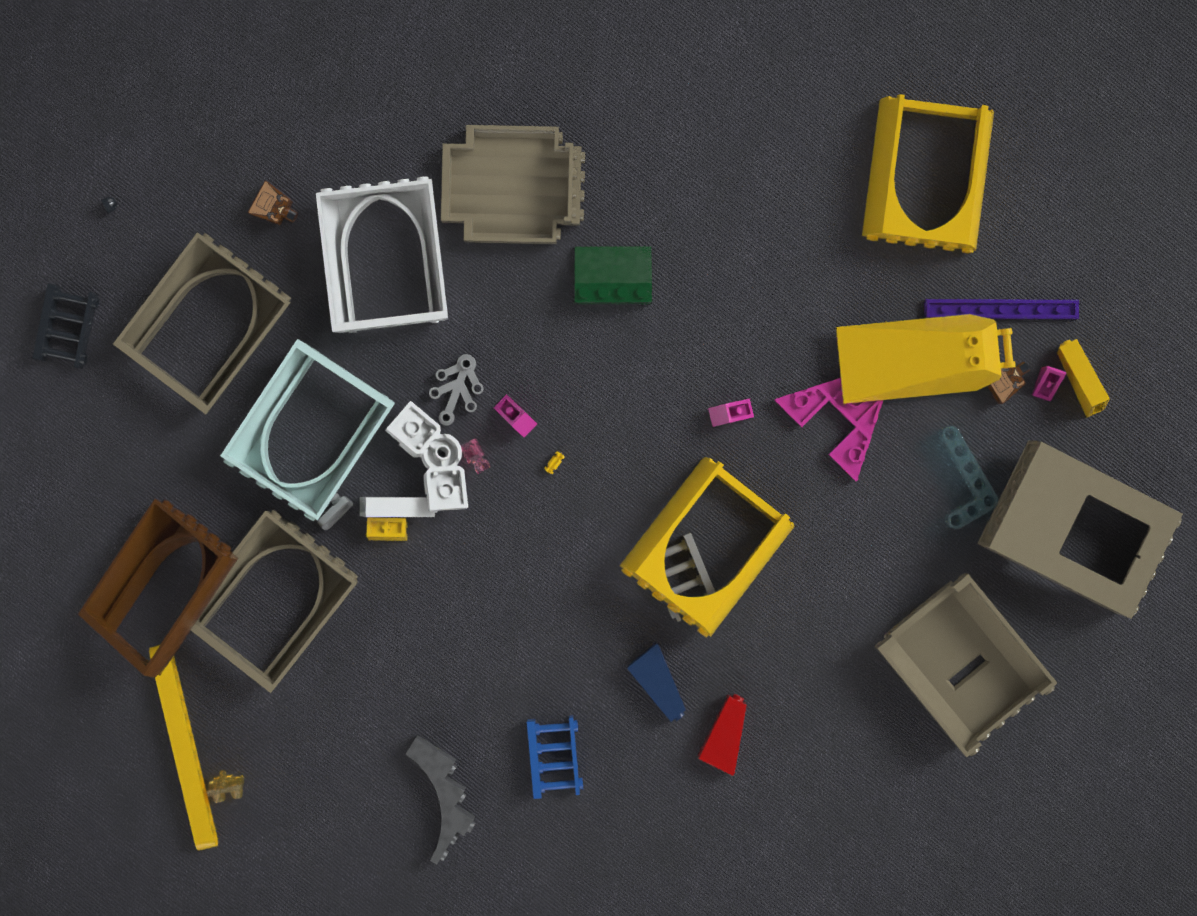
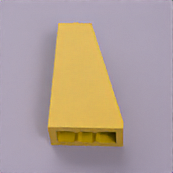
(1083, 378)

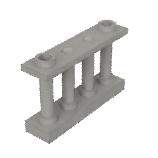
(694, 562)

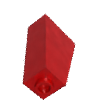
(724, 738)

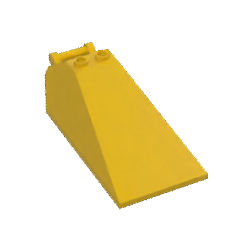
(920, 357)

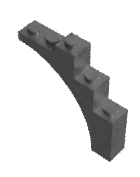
(454, 818)

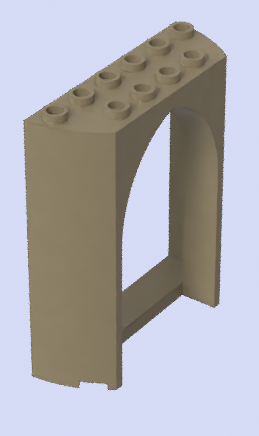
(195, 264)
(335, 583)

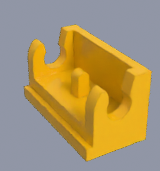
(387, 529)

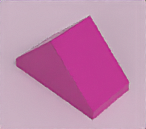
(1048, 382)

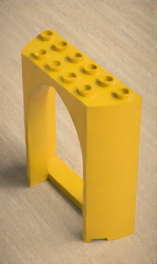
(883, 212)
(648, 555)

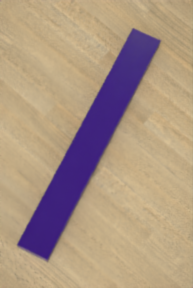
(1003, 308)

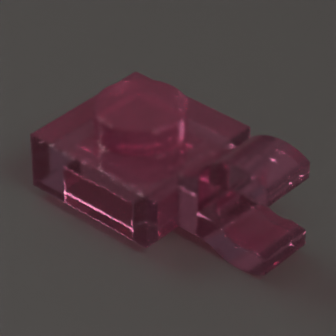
(473, 453)

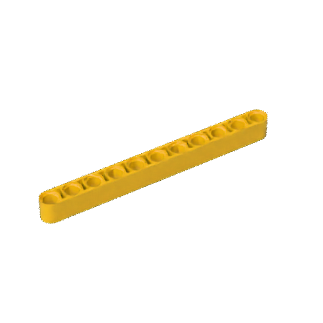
(186, 756)

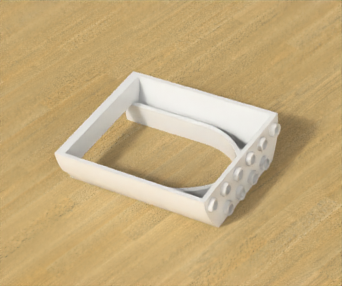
(336, 217)

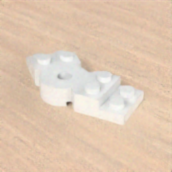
(422, 438)

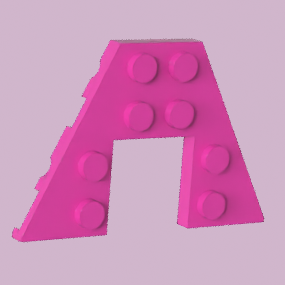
(862, 415)

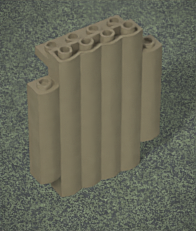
(512, 184)

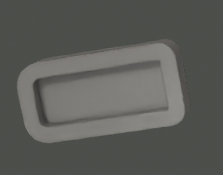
(340, 507)

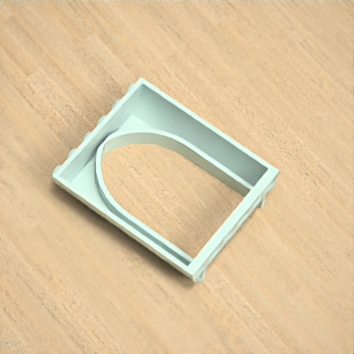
(250, 443)

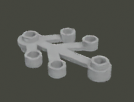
(458, 386)

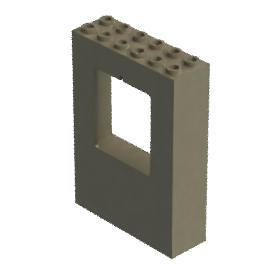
(1041, 508)

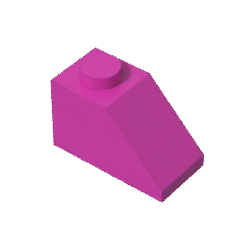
(731, 412)
(515, 415)

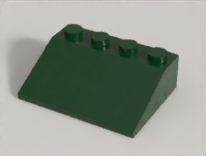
(613, 275)

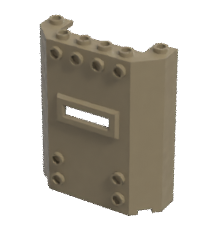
(945, 638)

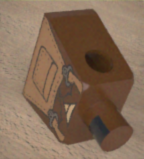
(272, 205)
(1009, 383)

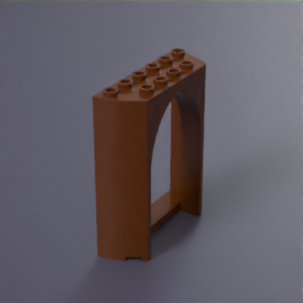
(153, 539)

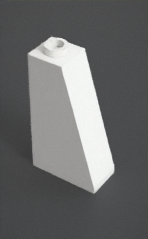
(395, 507)

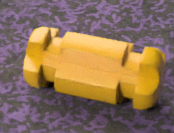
(554, 462)

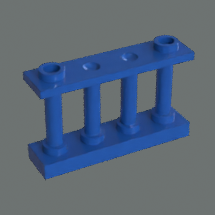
(537, 748)

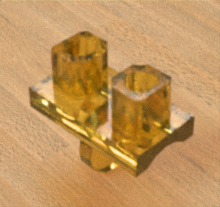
(224, 784)

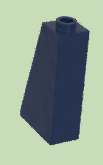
(655, 677)

